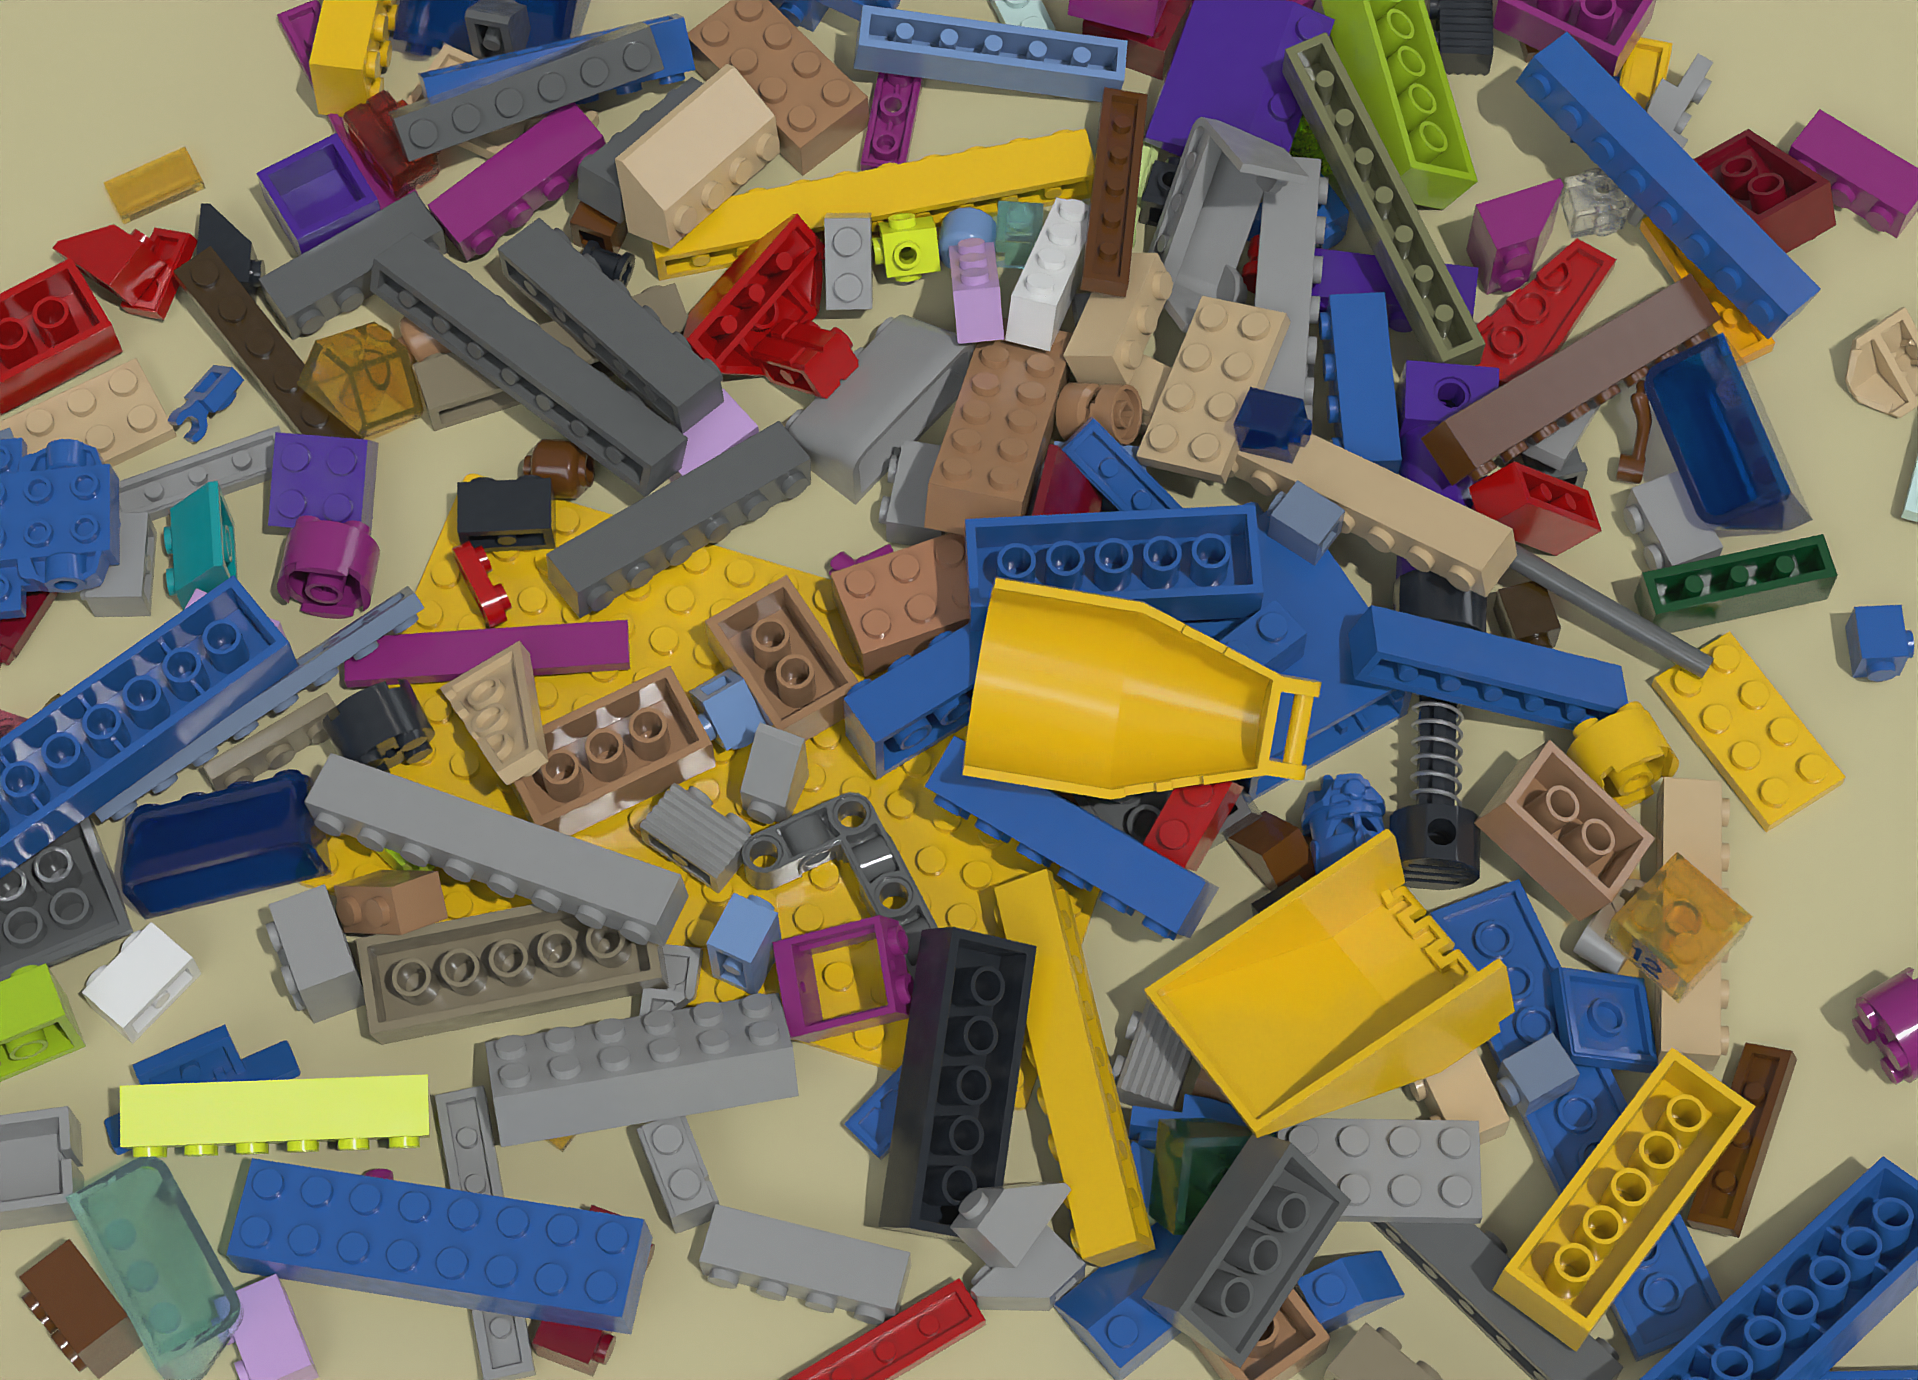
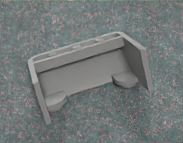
(1213, 212)

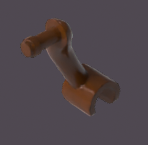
(1632, 466)

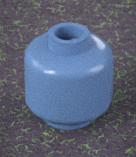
(961, 225)

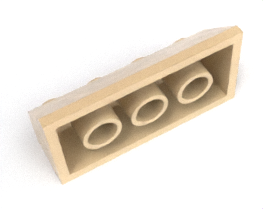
(695, 158)

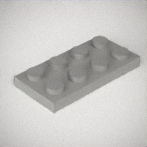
(1397, 1167)

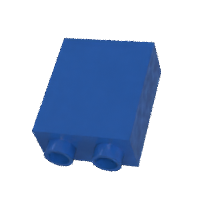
(1327, 608)

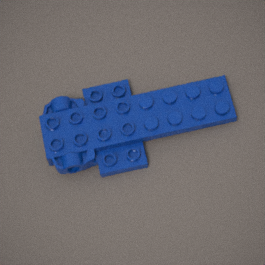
(55, 520)

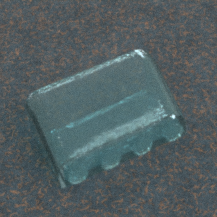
(160, 1266)

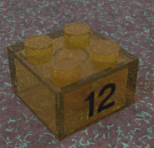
(1677, 927)

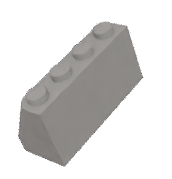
(893, 395)

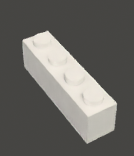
(1049, 277)

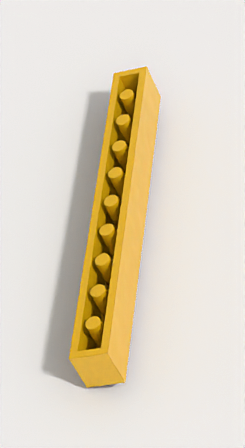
(934, 186)

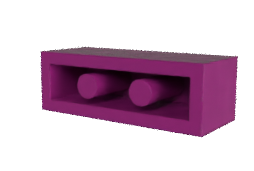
(1860, 173)

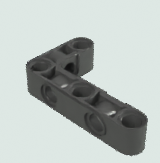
(818, 837)

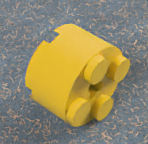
(1623, 753)

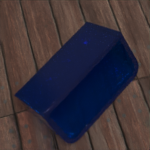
(1724, 440)
(221, 845)

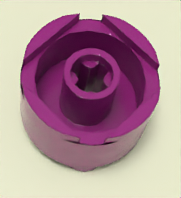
(329, 567)
(1891, 1020)

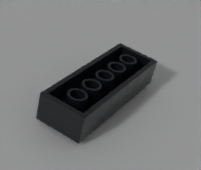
(956, 1077)

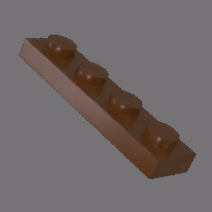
(1728, 1188)

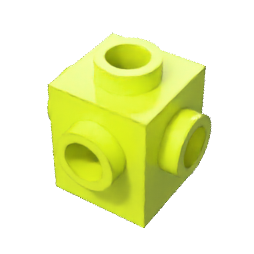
(907, 247)

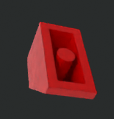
(114, 260)

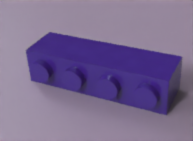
(1361, 273)

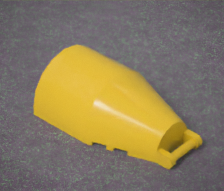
(1120, 699)

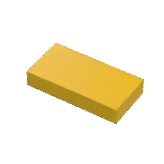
(1645, 69)

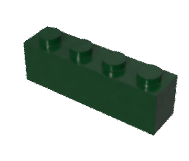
(1737, 584)

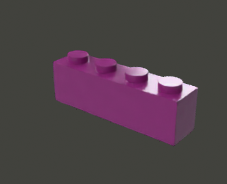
(516, 181)

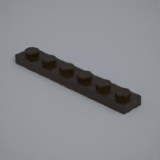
(256, 343)

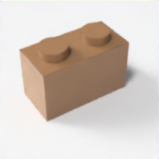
(390, 902)

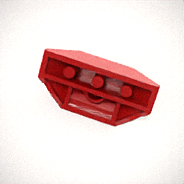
(766, 283)

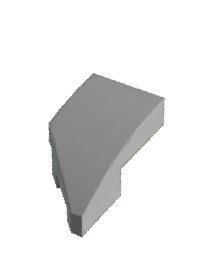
(683, 974)

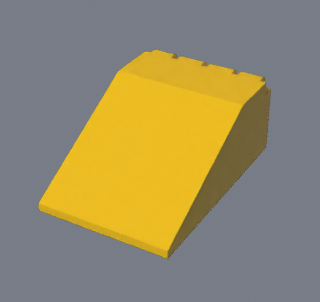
(1331, 996)

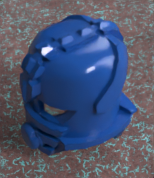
(1341, 817)

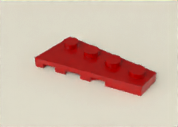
(1544, 312)

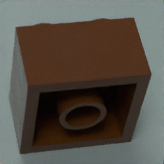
(88, 1317)

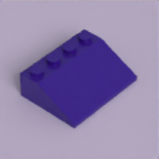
(1232, 71)

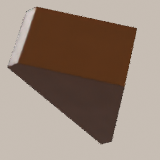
(1274, 850)

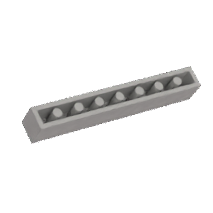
(497, 850)

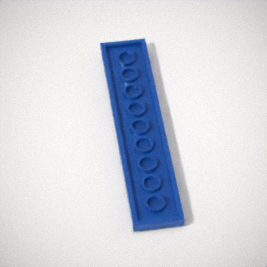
(1672, 1285)

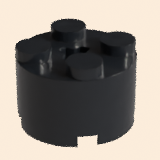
(381, 727)

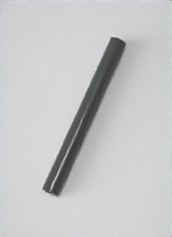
(1611, 612)

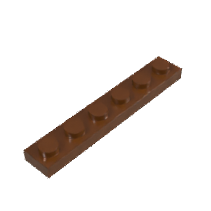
(1114, 192)

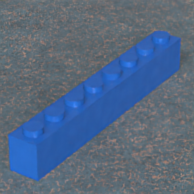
(1667, 185)

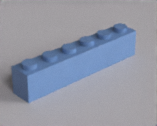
(988, 53)

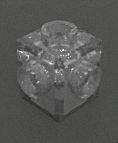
(1594, 204)

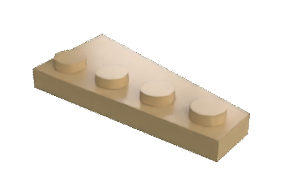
(502, 712)

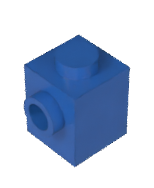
(1878, 642)

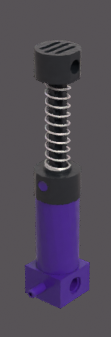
(1435, 836)

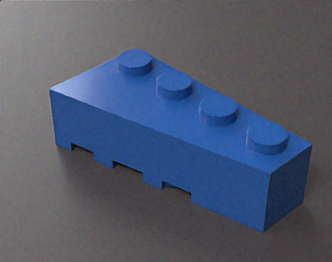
(1360, 377)

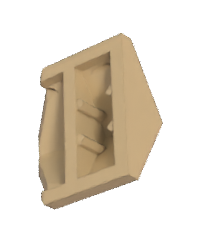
(1885, 365)

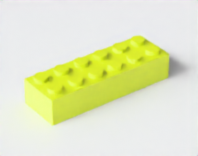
(274, 1113)

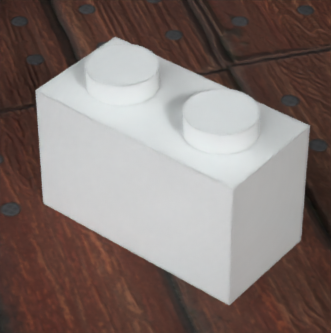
(140, 981)

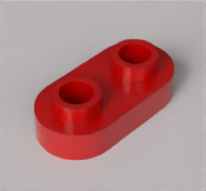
(474, 568)

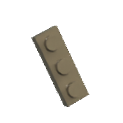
(273, 745)

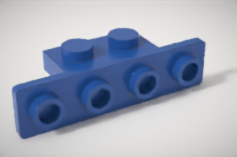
(209, 1059)

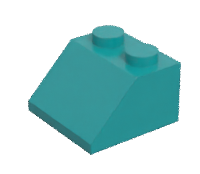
(200, 543)

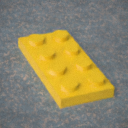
(1749, 733)

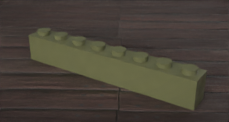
(1381, 203)

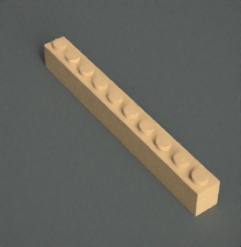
(1377, 503)

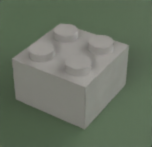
(315, 954)

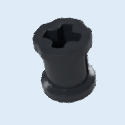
(611, 263)

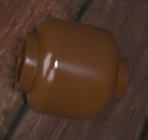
(564, 463)

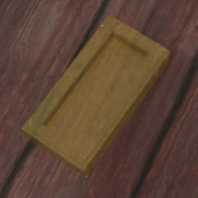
(154, 185)

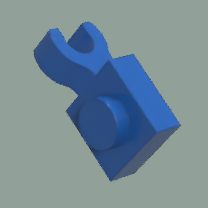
(209, 394)

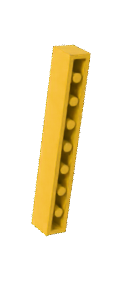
(1075, 1074)

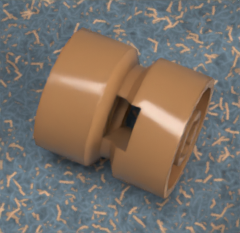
(1111, 405)

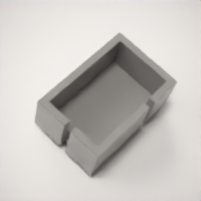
(39, 1167)

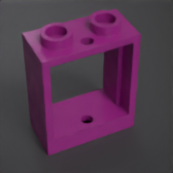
(800, 987)

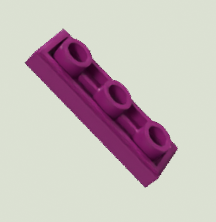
(890, 132)

